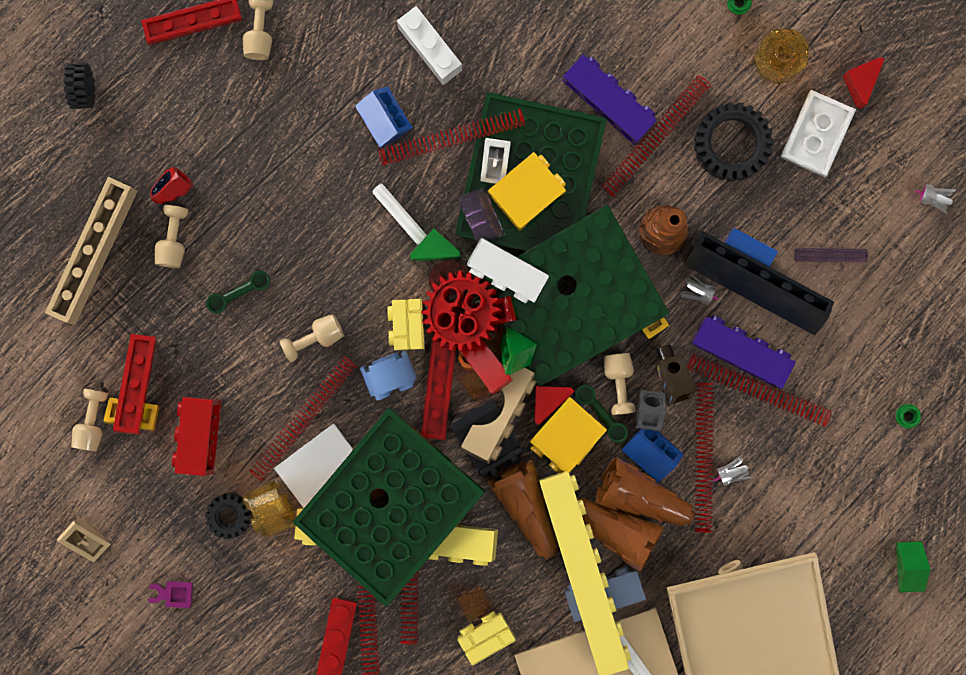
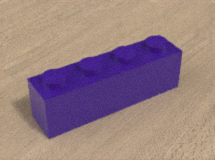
(609, 99)
(742, 352)

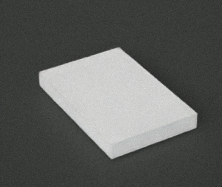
(818, 133)
(314, 464)

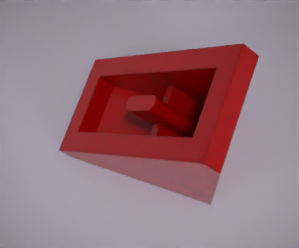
(861, 81)
(548, 399)

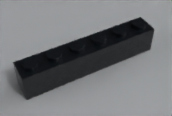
(759, 283)

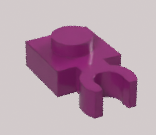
(176, 594)

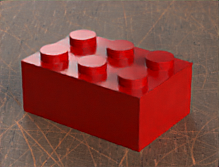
(196, 436)

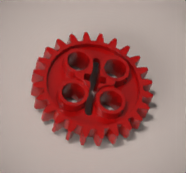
(440, 306)

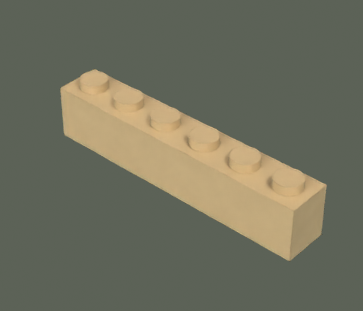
(91, 251)

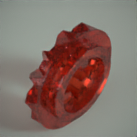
(445, 267)

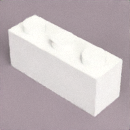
(429, 45)
(507, 271)

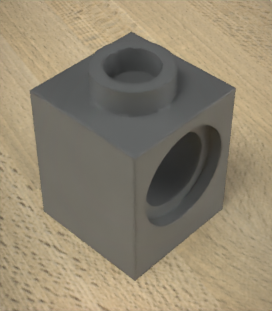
(650, 410)

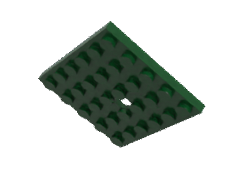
(564, 139)
(609, 302)
(424, 506)

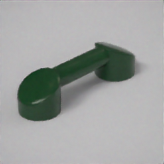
(218, 302)
(617, 430)

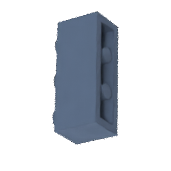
(623, 588)

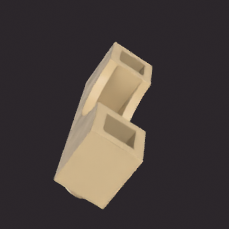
(485, 440)

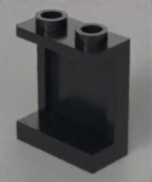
(481, 416)

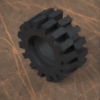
(79, 86)
(216, 524)

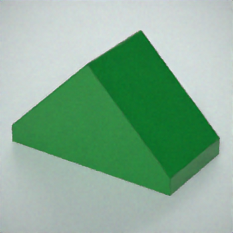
(434, 248)
(515, 351)
(912, 566)

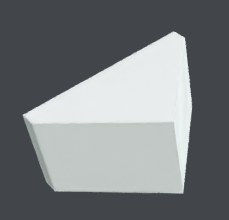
(495, 160)

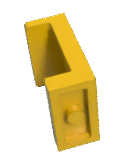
(527, 190)
(567, 436)

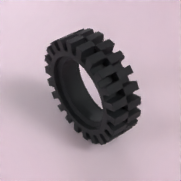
(753, 121)

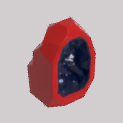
(170, 186)

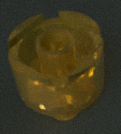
(776, 42)
(270, 509)

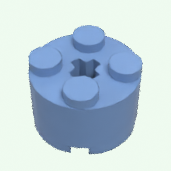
(389, 374)

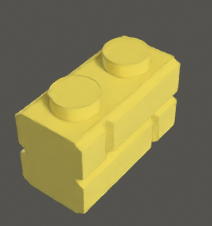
(407, 325)
(486, 637)

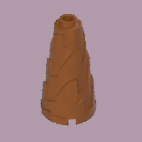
(664, 230)
(640, 495)
(525, 504)
(622, 533)

